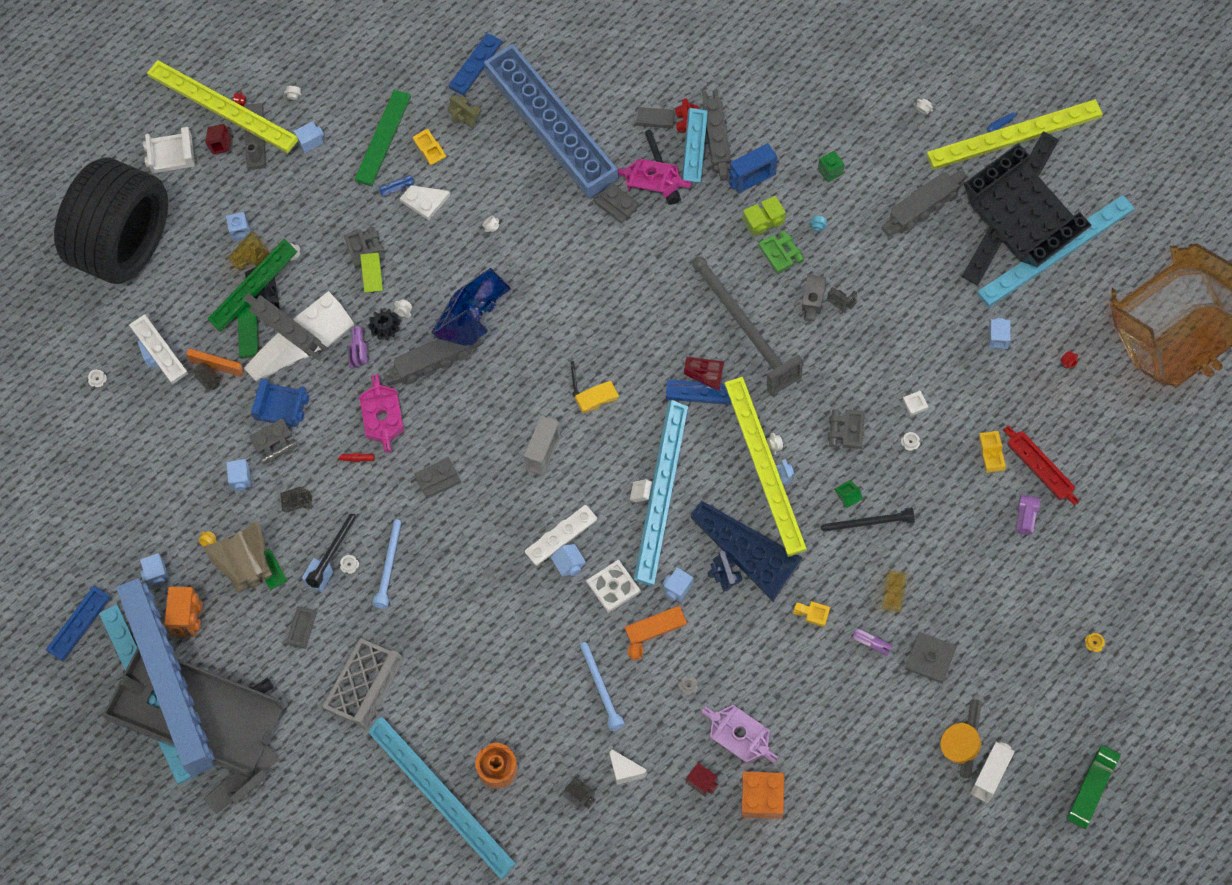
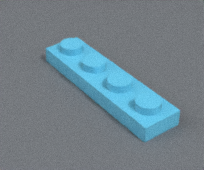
(694, 145)

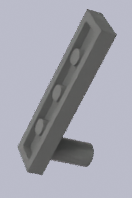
(254, 145)

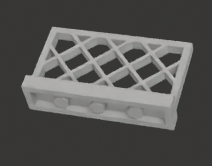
(375, 693)

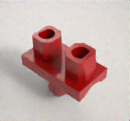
(682, 112)

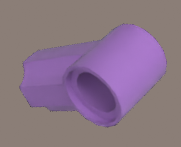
(1028, 509)

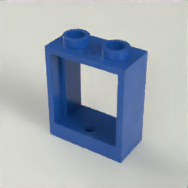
(752, 168)

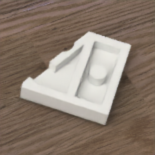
(424, 200)

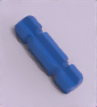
(396, 185)

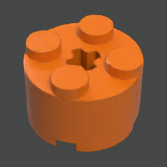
(488, 757)

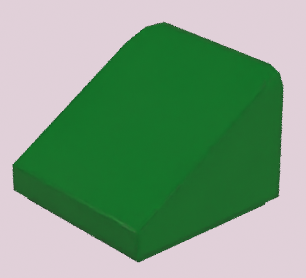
(849, 493)

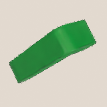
(1093, 786)

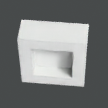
(915, 403)
(640, 490)

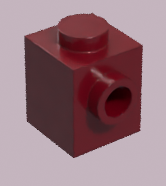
(218, 139)
(702, 780)

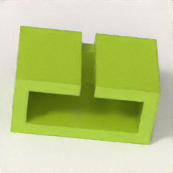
(762, 219)

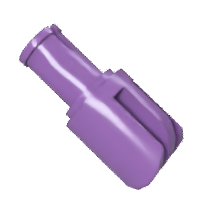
(357, 349)

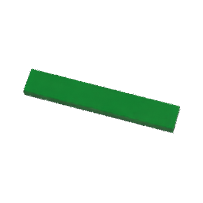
(382, 138)
(252, 284)

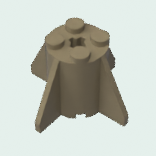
(241, 557)

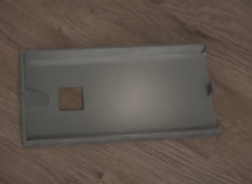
(230, 714)

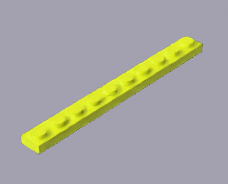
(223, 106)
(1014, 134)
(765, 467)

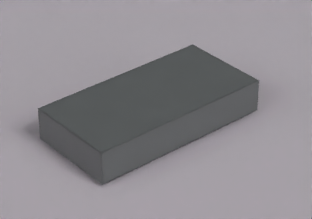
(655, 117)
(301, 627)

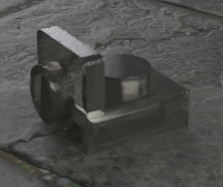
(840, 300)
(296, 499)

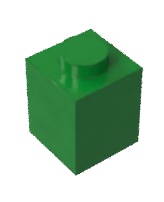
(831, 166)

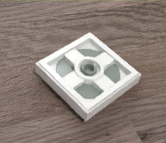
(613, 586)

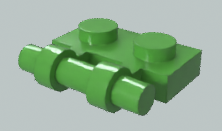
(776, 254)

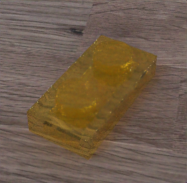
(894, 591)

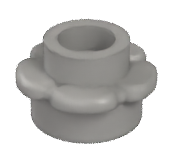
(688, 690)

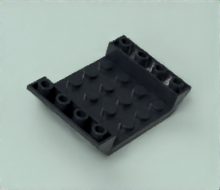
(1023, 208)

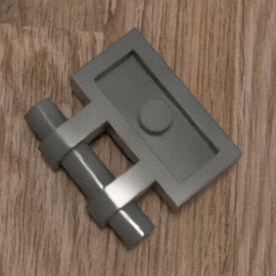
(357, 245)
(853, 428)
(271, 436)

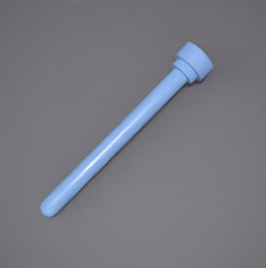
(381, 599)
(614, 720)

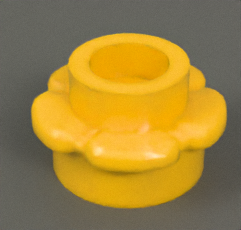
(207, 538)
(1099, 640)

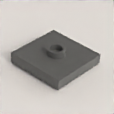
(930, 657)

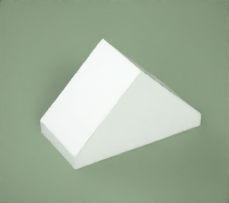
(625, 769)

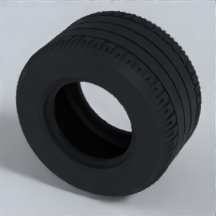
(111, 220)

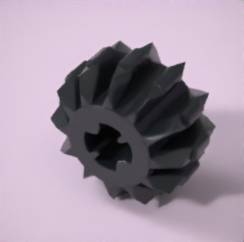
(380, 330)

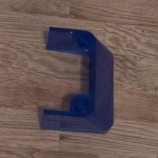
(462, 314)

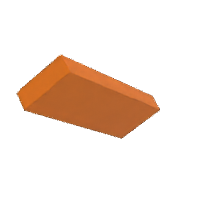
(215, 362)
(656, 625)

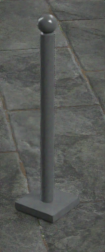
(782, 374)

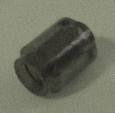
(207, 376)

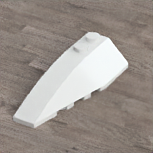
(323, 319)

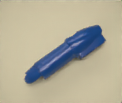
(998, 123)

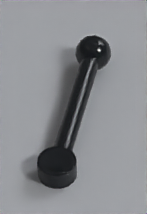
(574, 379)

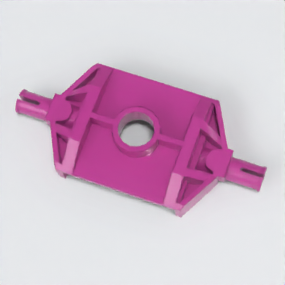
(664, 180)
(379, 400)

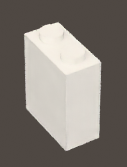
(992, 771)

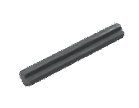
(973, 720)

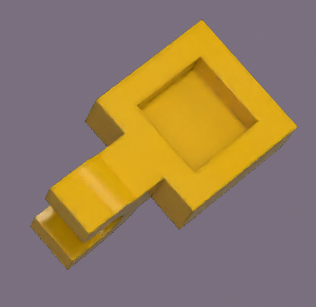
(815, 613)

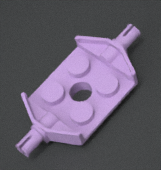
(748, 748)

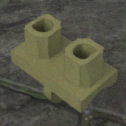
(461, 111)

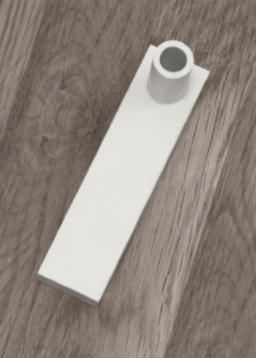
(158, 349)

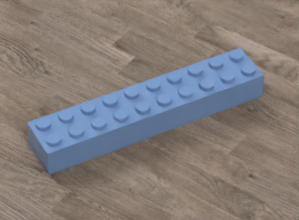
(551, 121)
(166, 677)

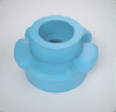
(818, 223)

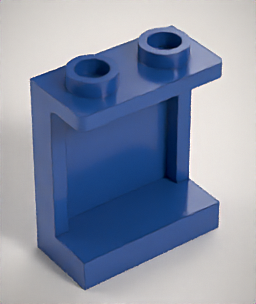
(279, 402)

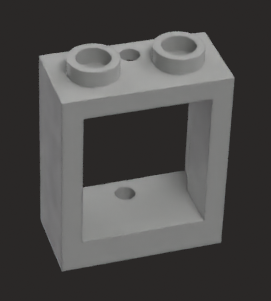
(542, 445)

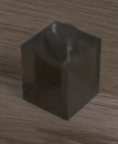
(579, 794)

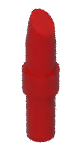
(357, 457)

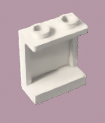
(169, 152)

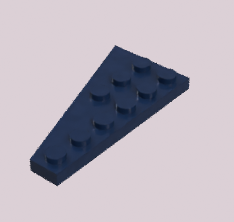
(752, 552)

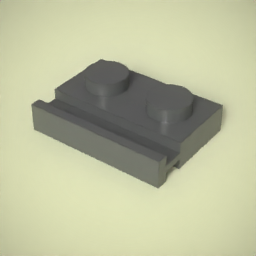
(616, 203)
(437, 478)

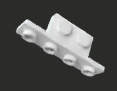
(560, 535)

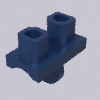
(722, 572)

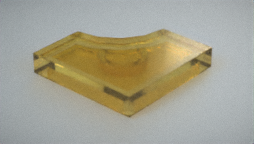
(249, 252)

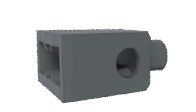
(813, 292)

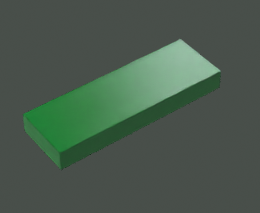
(247, 333)

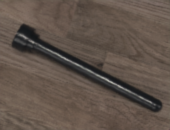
(674, 197)
(905, 516)
(315, 577)

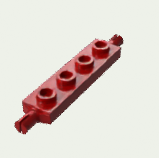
(1041, 465)

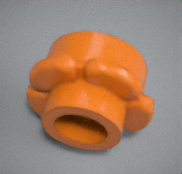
(635, 650)

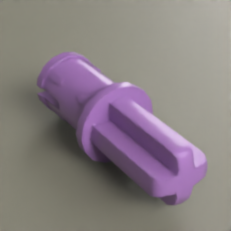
(872, 641)

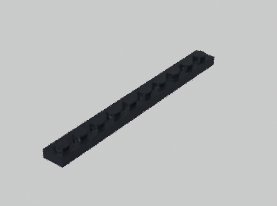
(991, 242)

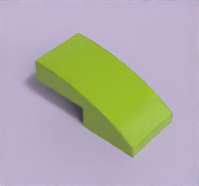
(371, 272)

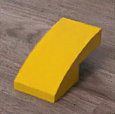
(429, 147)
(596, 396)
(992, 451)

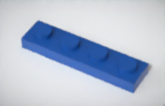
(475, 64)
(696, 392)
(78, 623)

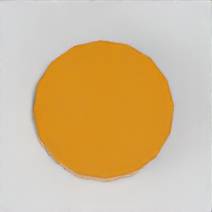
(960, 743)

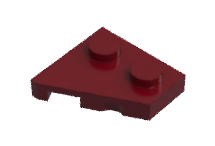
(704, 371)

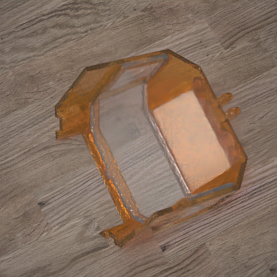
(1179, 317)

